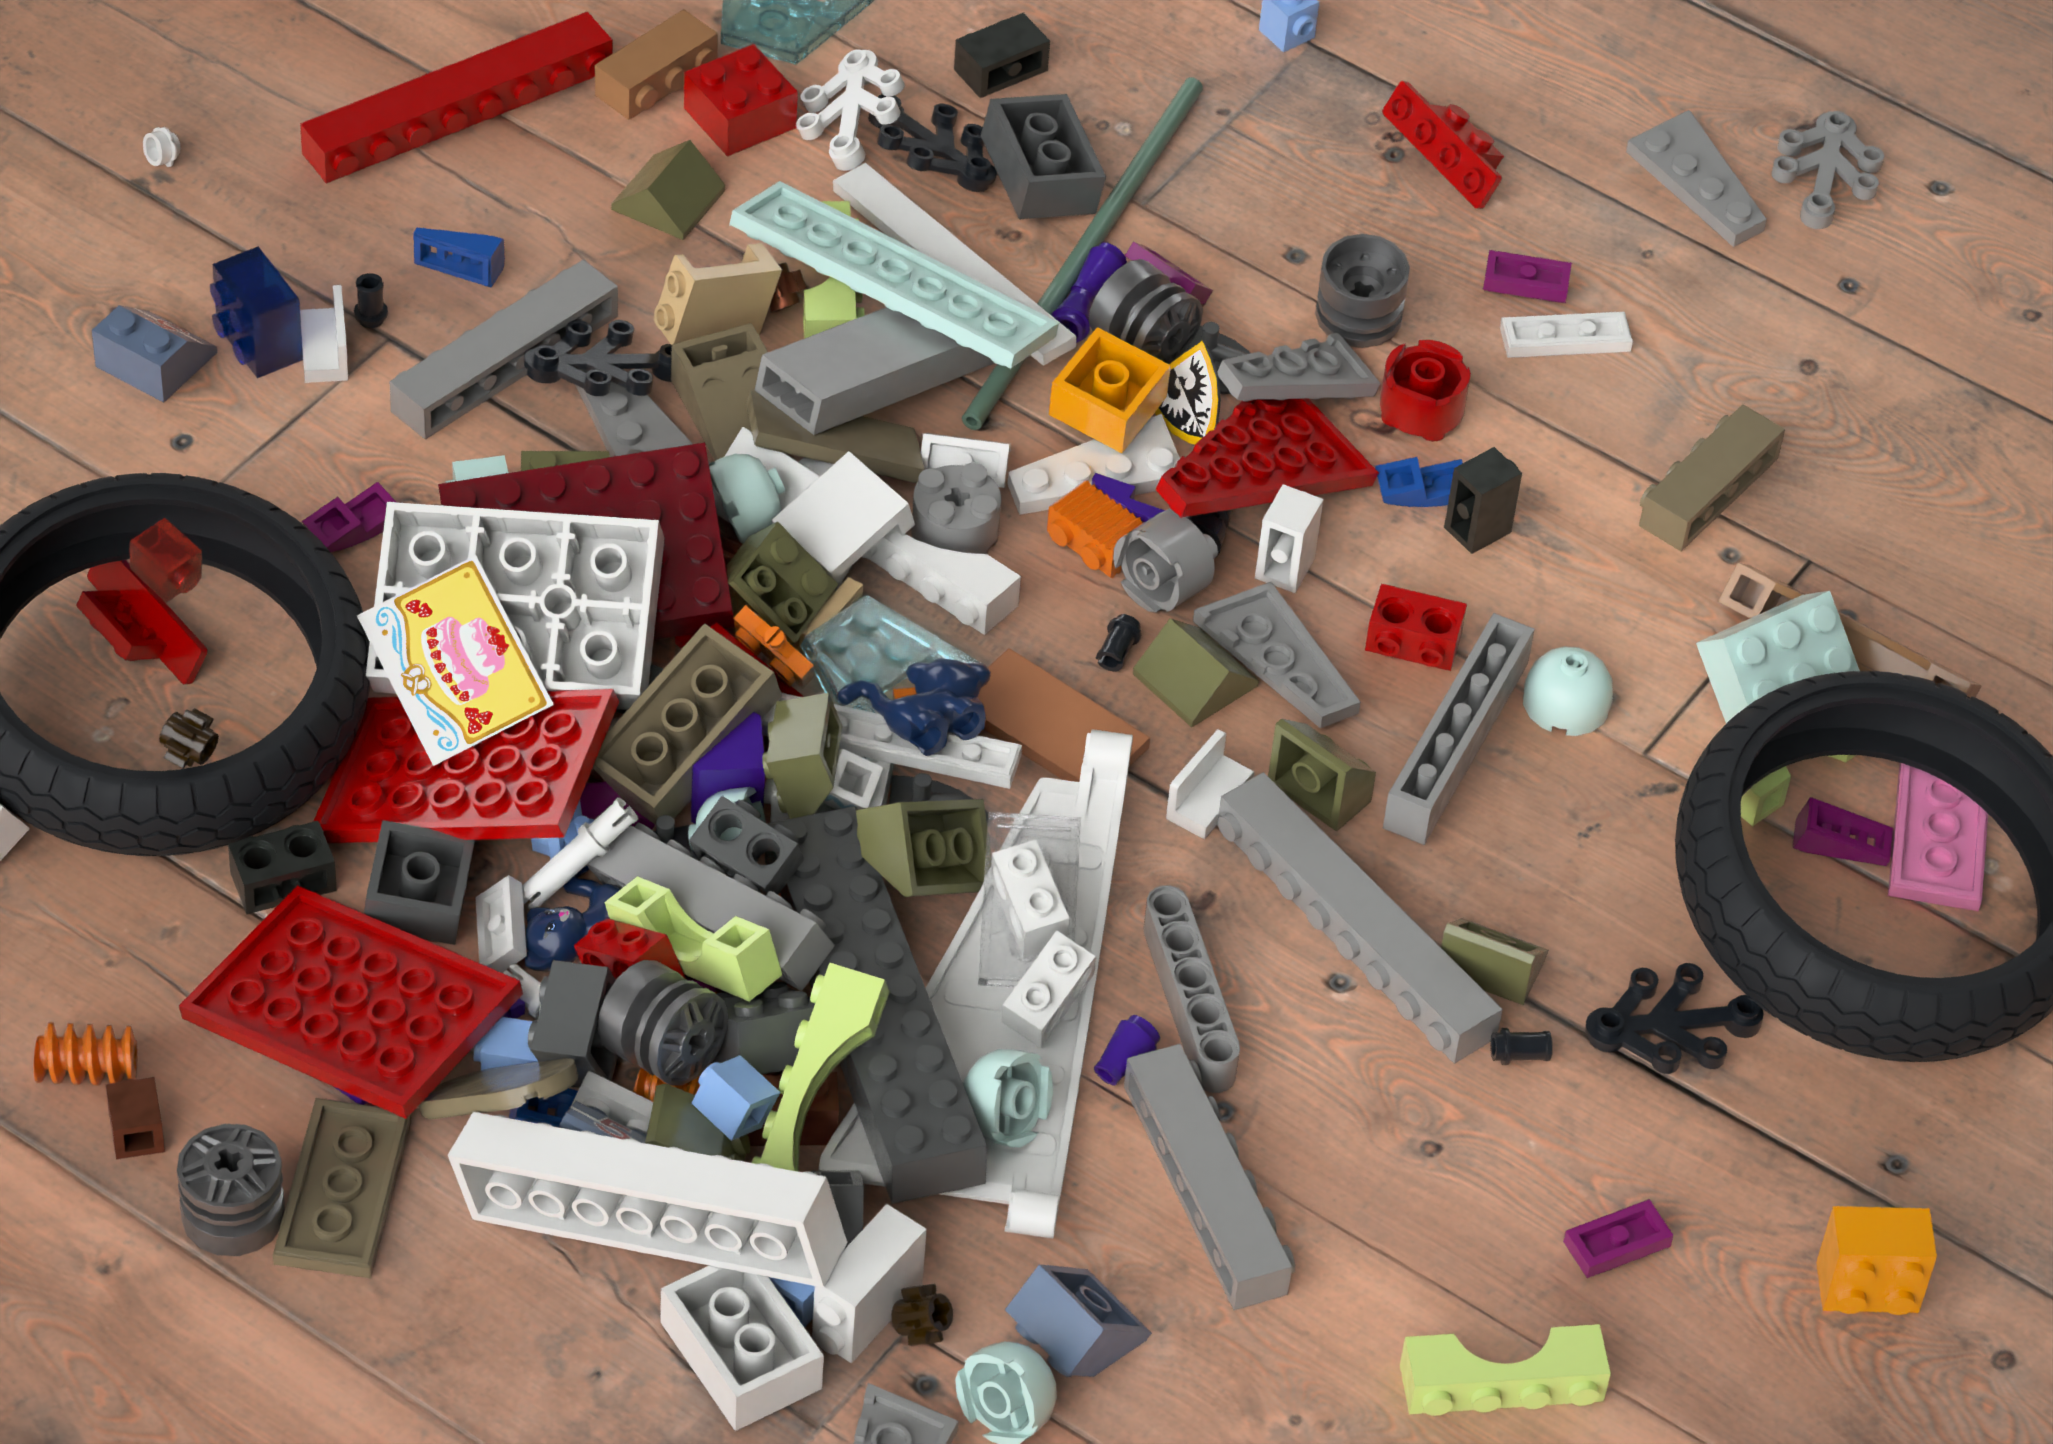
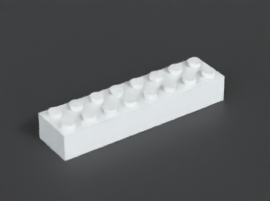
(649, 1198)

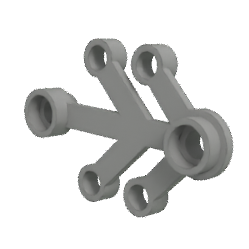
(1834, 131)

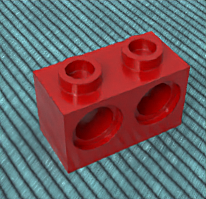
(1415, 627)
(623, 945)

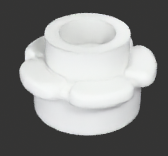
(161, 147)

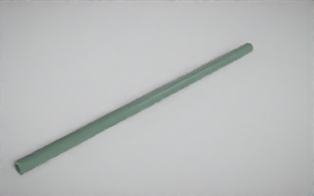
(1093, 236)

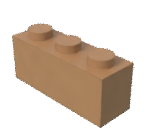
(654, 64)

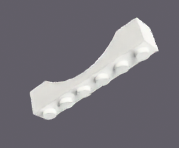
(964, 584)

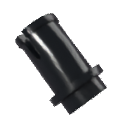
(370, 309)
(1122, 634)
(1520, 1046)

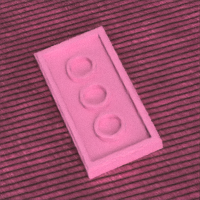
(1937, 842)

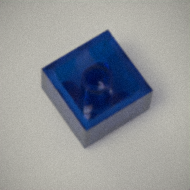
(256, 312)

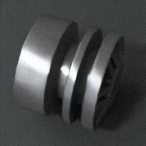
(1362, 289)
(1147, 311)
(662, 1022)
(231, 1189)

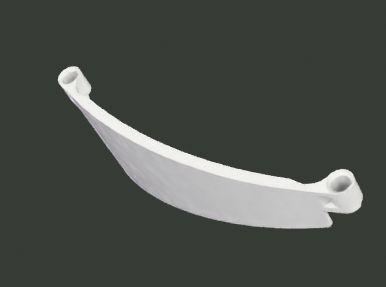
(971, 1014)

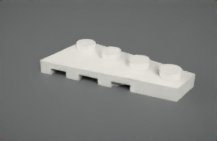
(1051, 478)

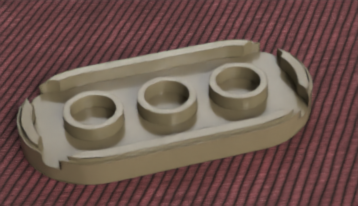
(499, 1088)

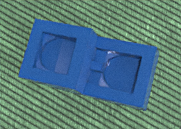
(1411, 486)

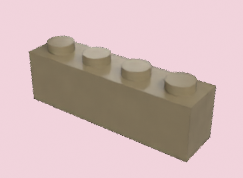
(1710, 477)

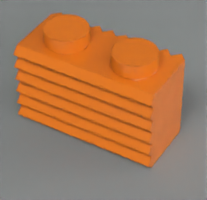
(1090, 525)

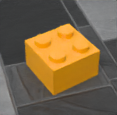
(1109, 390)
(1876, 1259)

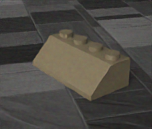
(680, 719)

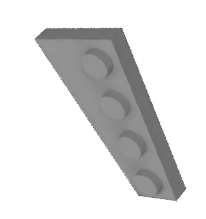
(631, 421)

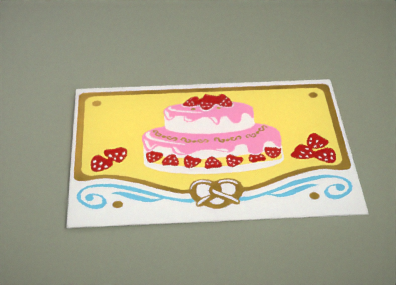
(454, 660)

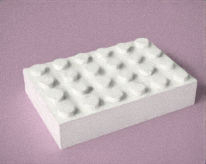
(569, 583)

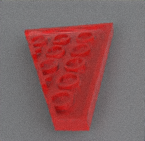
(1257, 453)

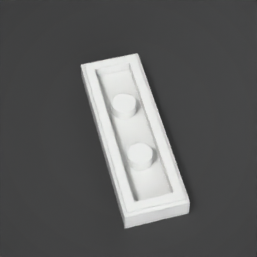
(1566, 334)

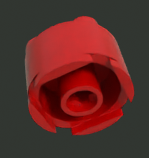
(1424, 389)

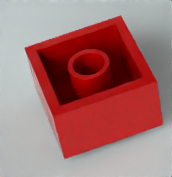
(740, 100)

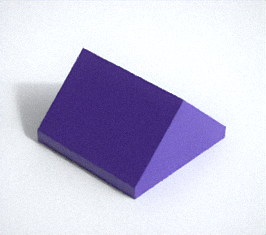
(731, 765)

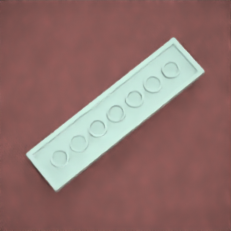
(894, 274)

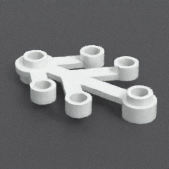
(855, 72)

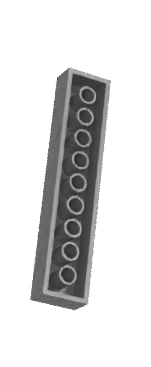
(905, 1073)

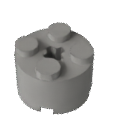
(957, 508)
(1165, 562)

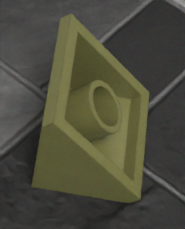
(671, 191)
(1192, 672)
(1494, 959)

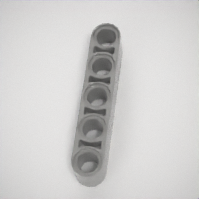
(1191, 987)

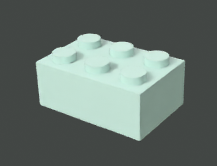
(1776, 649)

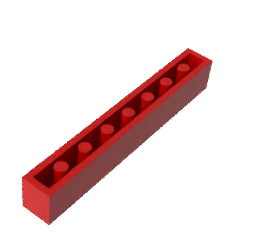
(454, 97)

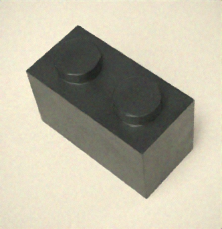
(1001, 55)
(1483, 500)

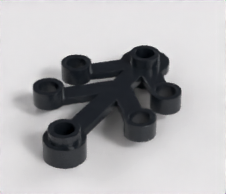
(973, 170)
(550, 363)
(1669, 1023)

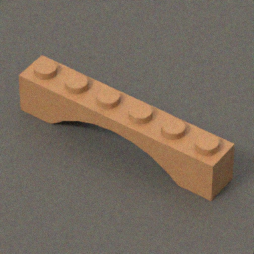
(1755, 592)

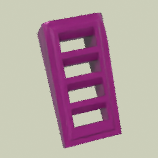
(1827, 832)

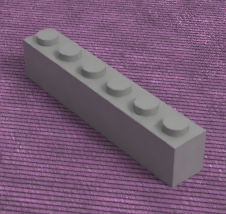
(494, 352)
(1458, 729)
(715, 898)
(1209, 1177)

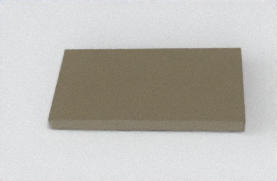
(878, 444)
(341, 1189)

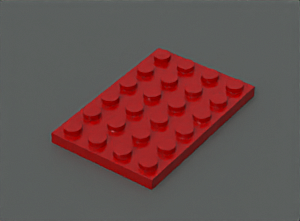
(501, 788)
(351, 1001)

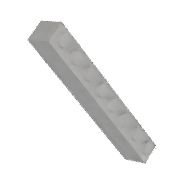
(1359, 918)

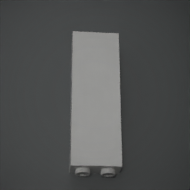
(860, 368)

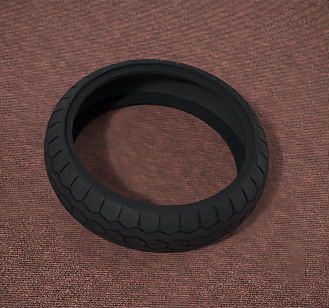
(222, 799)
(1783, 964)

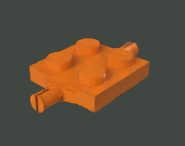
(772, 642)

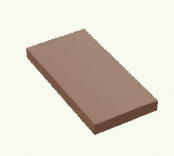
(1046, 716)

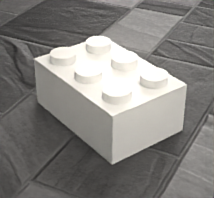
(741, 1342)

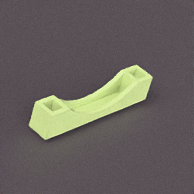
(842, 1019)

